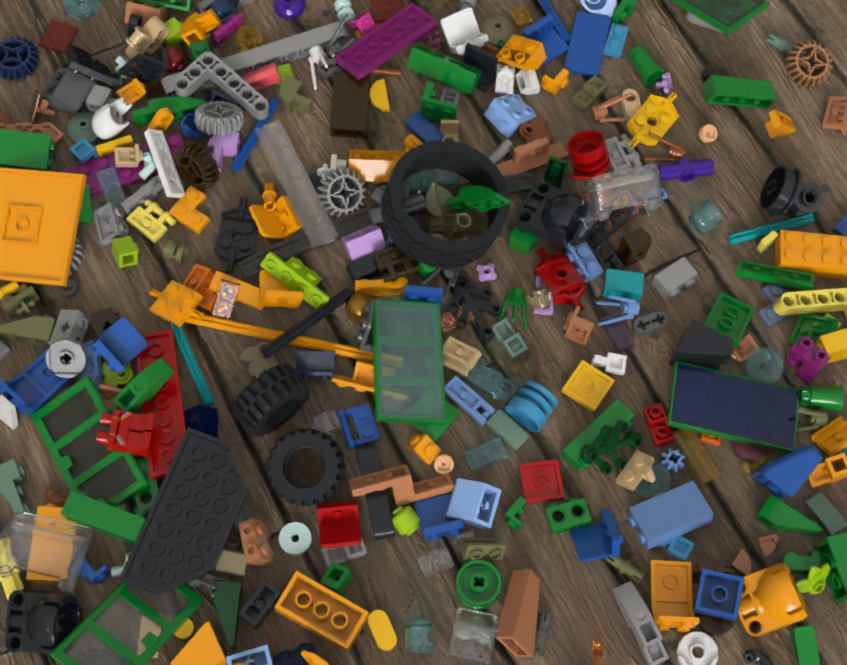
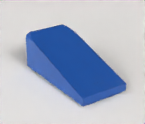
(422, 128)

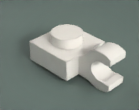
(613, 363)

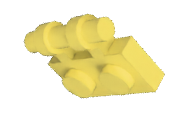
(147, 224)

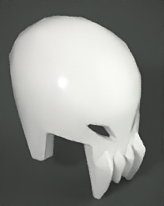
(106, 122)

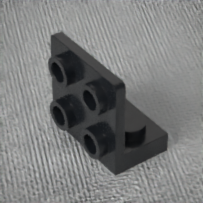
(484, 61)
(145, 67)

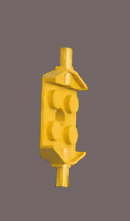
(658, 110)

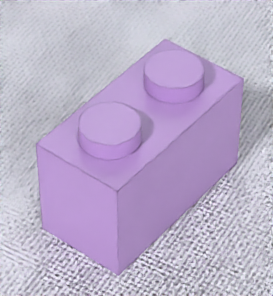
(363, 242)

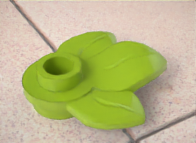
(114, 377)
(815, 581)

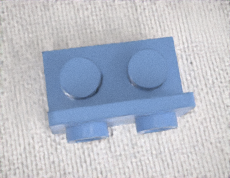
(584, 261)

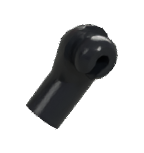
(756, 656)

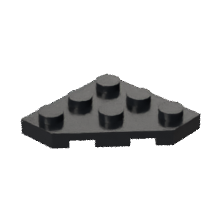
(81, 62)

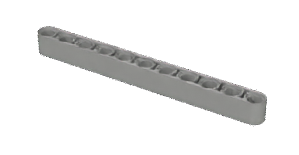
(275, 52)

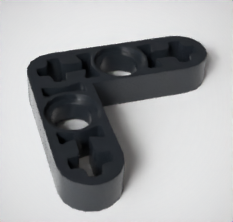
(603, 235)

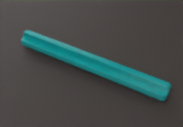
(764, 230)
(192, 365)

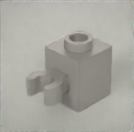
(99, 97)

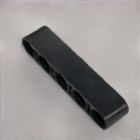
(366, 267)
(377, 500)

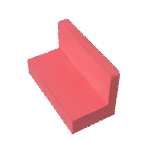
(263, 77)

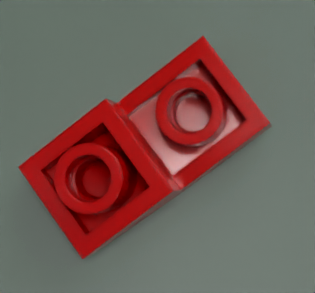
(656, 423)

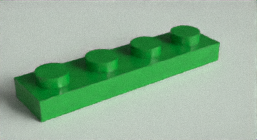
(775, 275)

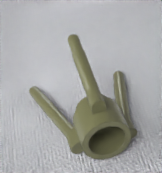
(815, 417)

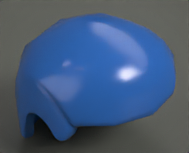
(189, 129)

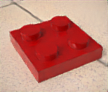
(541, 481)

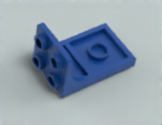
(33, 386)

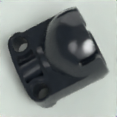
(551, 214)
(40, 620)

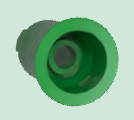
(646, 66)
(822, 397)

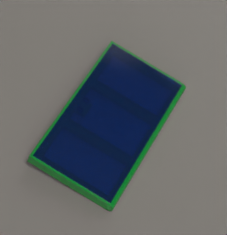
(733, 407)

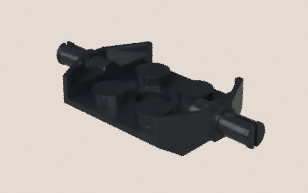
(236, 222)

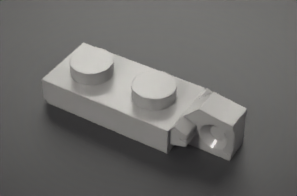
(145, 192)

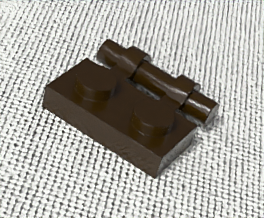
(393, 257)

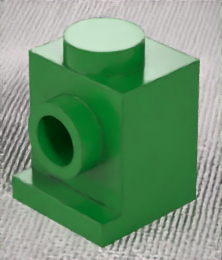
(337, 578)

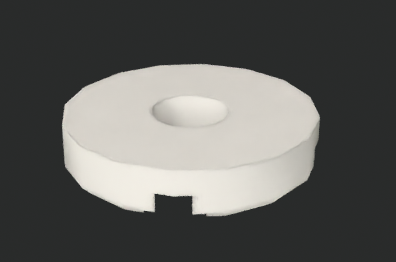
(701, 640)

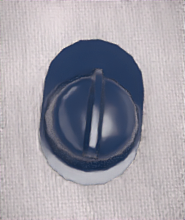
(223, 9)

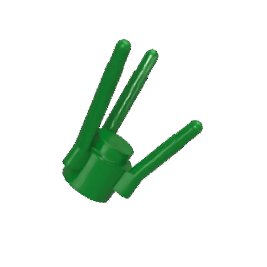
(515, 299)

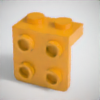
(278, 223)
(276, 294)

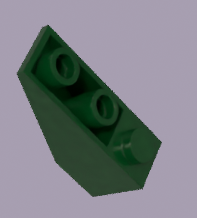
(555, 171)

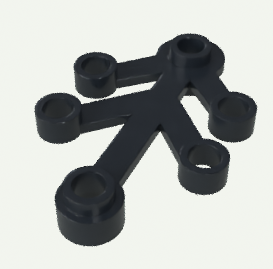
(473, 305)

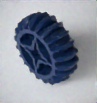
(13, 58)

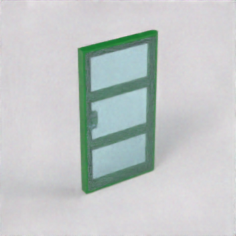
(408, 362)

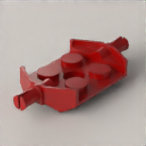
(563, 289)

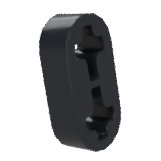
(134, 20)

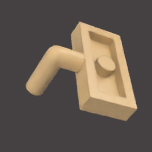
(635, 470)

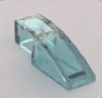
(492, 383)

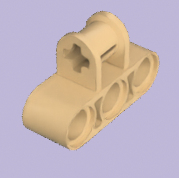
(147, 39)

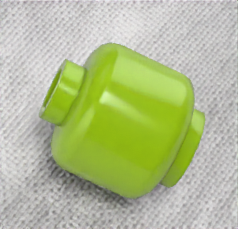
(405, 520)

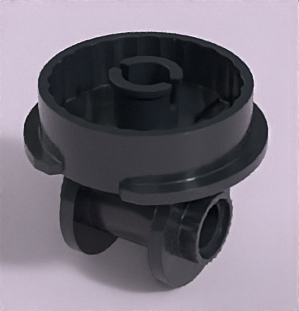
(786, 193)

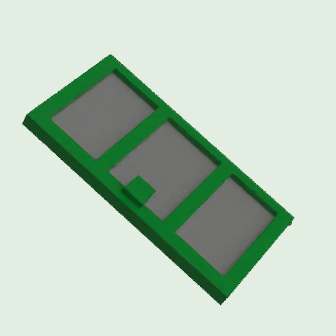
(127, 627)

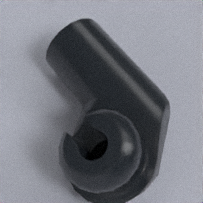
(315, 182)

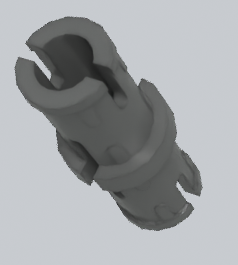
(542, 633)

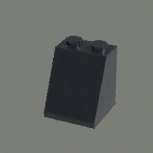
(703, 347)

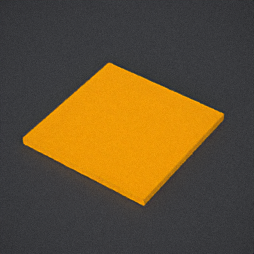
(38, 224)

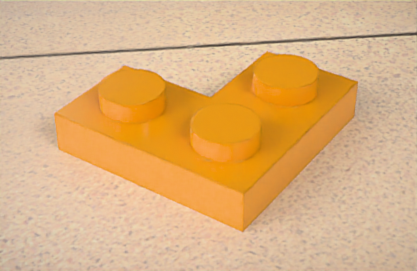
(186, 210)

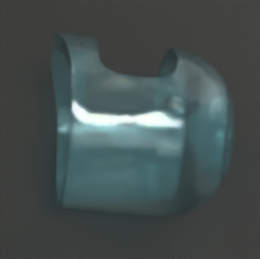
(705, 217)
(416, 636)

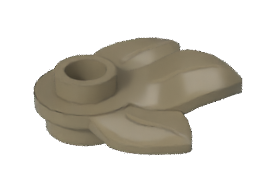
(256, 360)

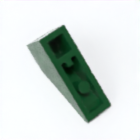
(228, 603)

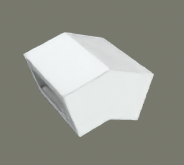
(527, 82)

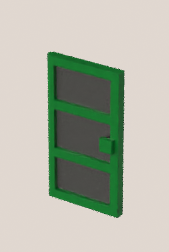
(70, 433)

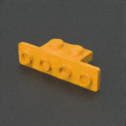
(362, 379)

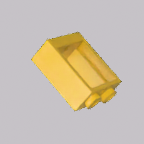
(834, 344)

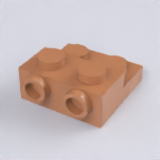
(256, 543)

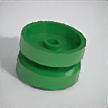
(477, 597)

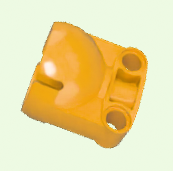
(771, 600)

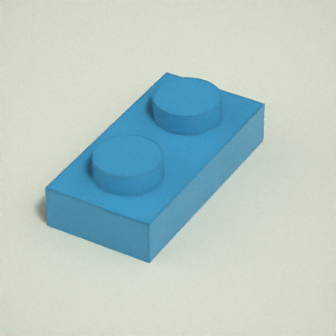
(616, 40)

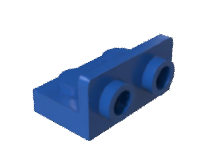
(423, 294)

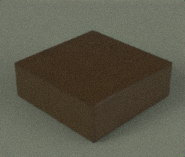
(154, 91)

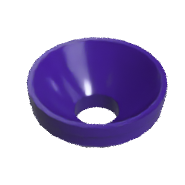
(289, 10)

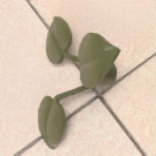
(435, 205)

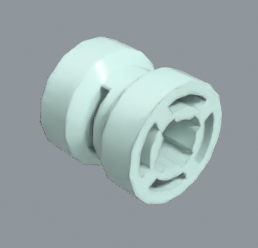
(344, 7)

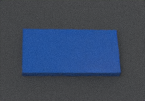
(587, 44)

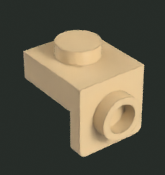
(127, 156)

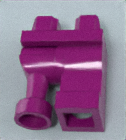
(811, 357)

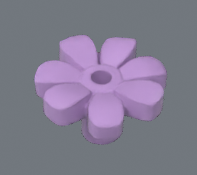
(665, 83)

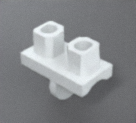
(504, 79)
(335, 163)

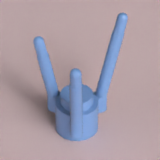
(628, 306)

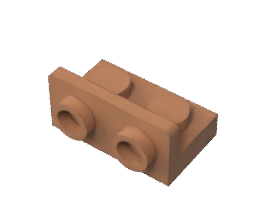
(836, 114)
(578, 328)

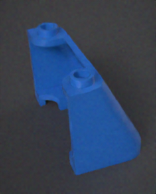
(788, 472)

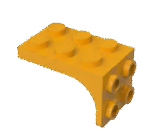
(672, 595)

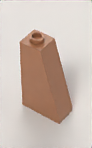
(519, 614)

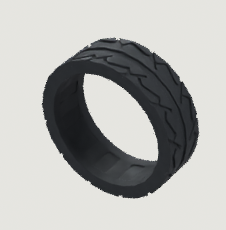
(457, 159)

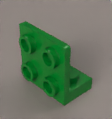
(436, 110)

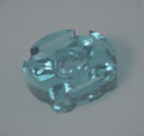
(81, 11)

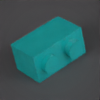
(623, 284)

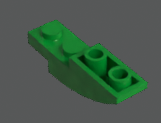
(178, 106)
(476, 197)
(143, 387)

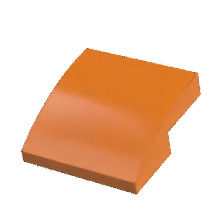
(199, 281)

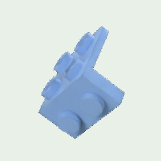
(508, 113)

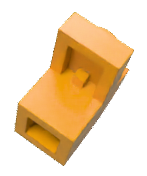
(197, 25)
(829, 471)

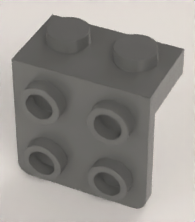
(365, 335)

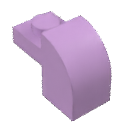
(224, 146)

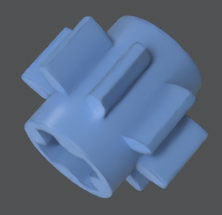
(674, 455)

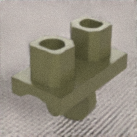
(20, 302)

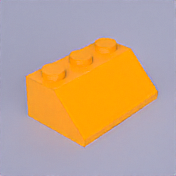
(373, 164)

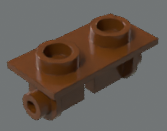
(719, 567)

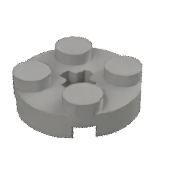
(59, 365)

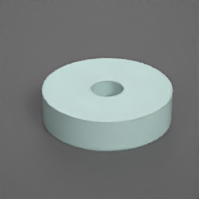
(295, 529)

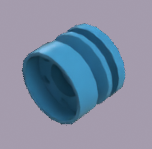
(531, 406)

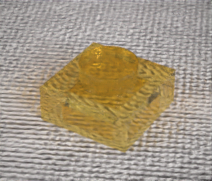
(521, 17)

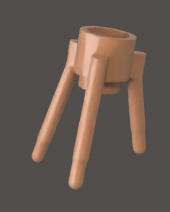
(600, 111)

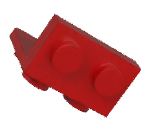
(339, 524)

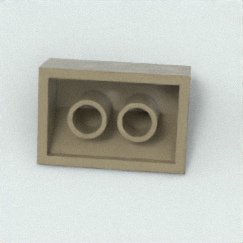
(233, 556)

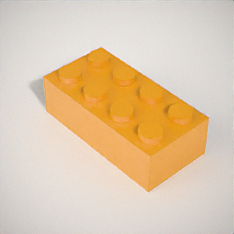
(812, 253)
(321, 611)

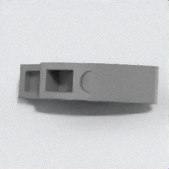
(641, 622)

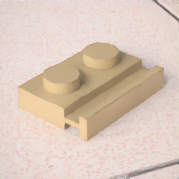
(459, 356)

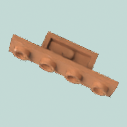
(532, 156)

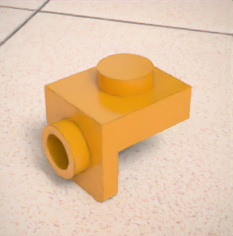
(555, 85)
(132, 92)
(423, 448)

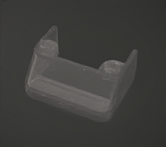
(622, 190)

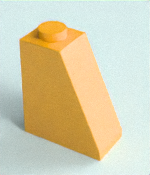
(201, 649)

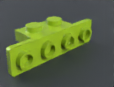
(296, 277)

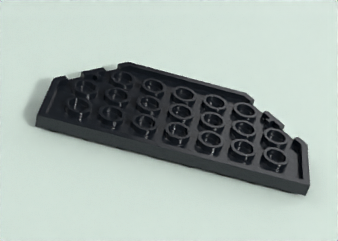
(188, 517)

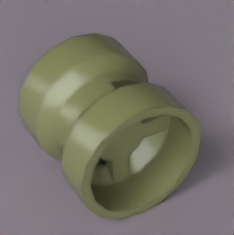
(176, 251)

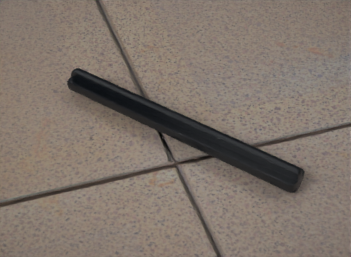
(306, 323)

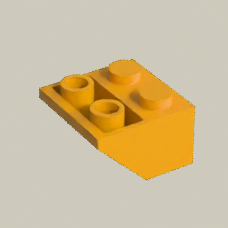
(522, 53)

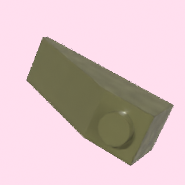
(29, 330)

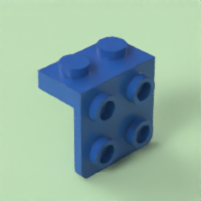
(544, 32)
(119, 344)
(433, 518)
(598, 540)

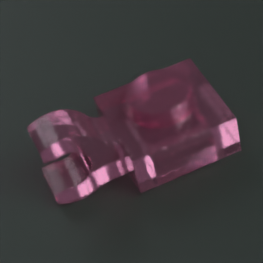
(433, 35)

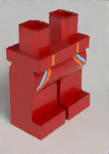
(128, 432)

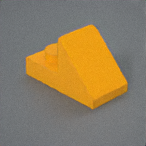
(779, 124)

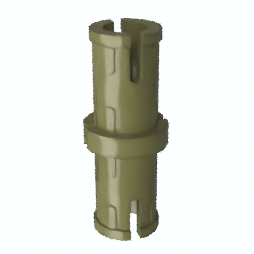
(626, 568)

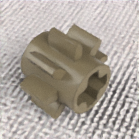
(540, 297)

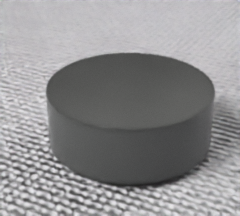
(71, 289)

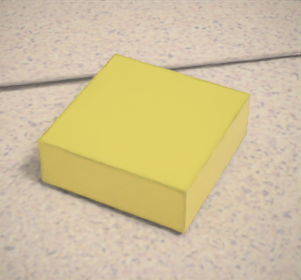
(767, 241)

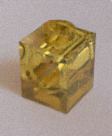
(244, 34)

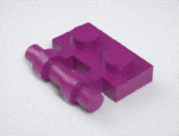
(227, 29)

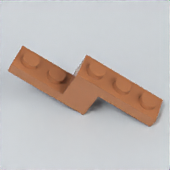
(401, 485)

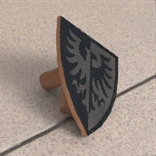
(42, 109)

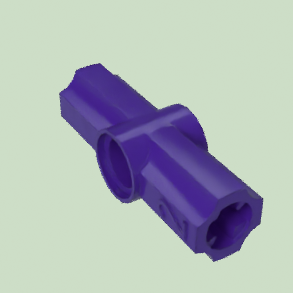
(686, 169)

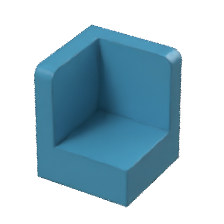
(83, 151)

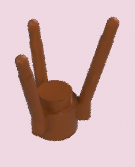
(675, 151)

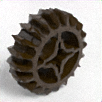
(197, 165)

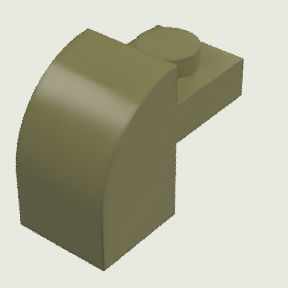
(291, 96)

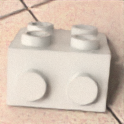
(462, 29)

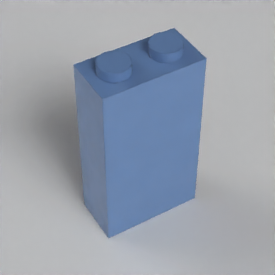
(669, 515)

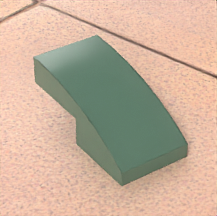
(508, 338)
(508, 429)
(826, 513)

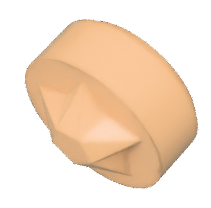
(708, 133)
(443, 464)

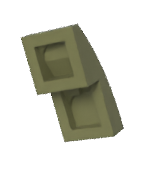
(589, 93)

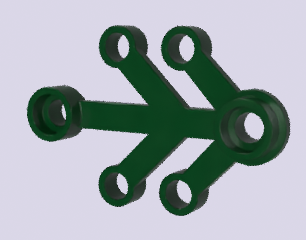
(591, 452)

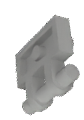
(618, 158)

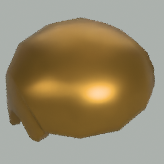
(356, 305)

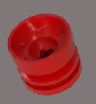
(589, 153)

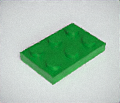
(729, 317)

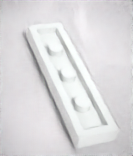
(164, 163)

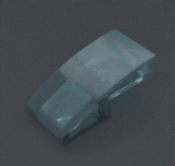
(111, 186)

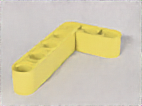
(812, 302)

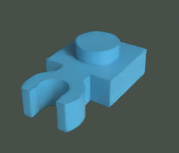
(679, 547)

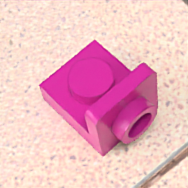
(363, 23)

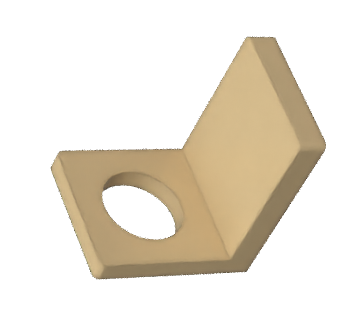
(449, 129)

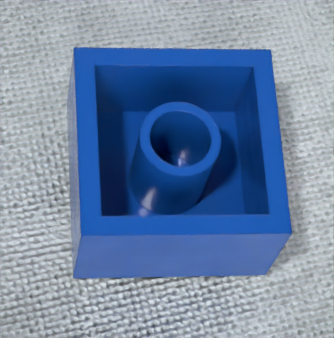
(719, 594)

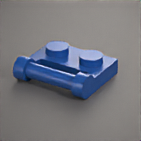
(364, 425)

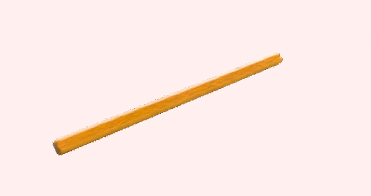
(270, 334)

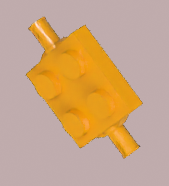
(176, 303)

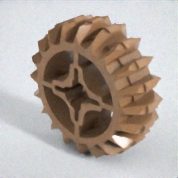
(803, 67)

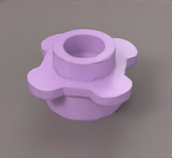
(491, 275)

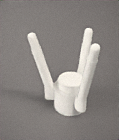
(316, 55)

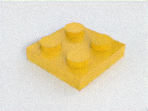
(588, 386)

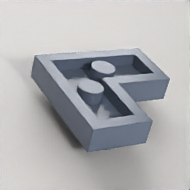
(768, 315)

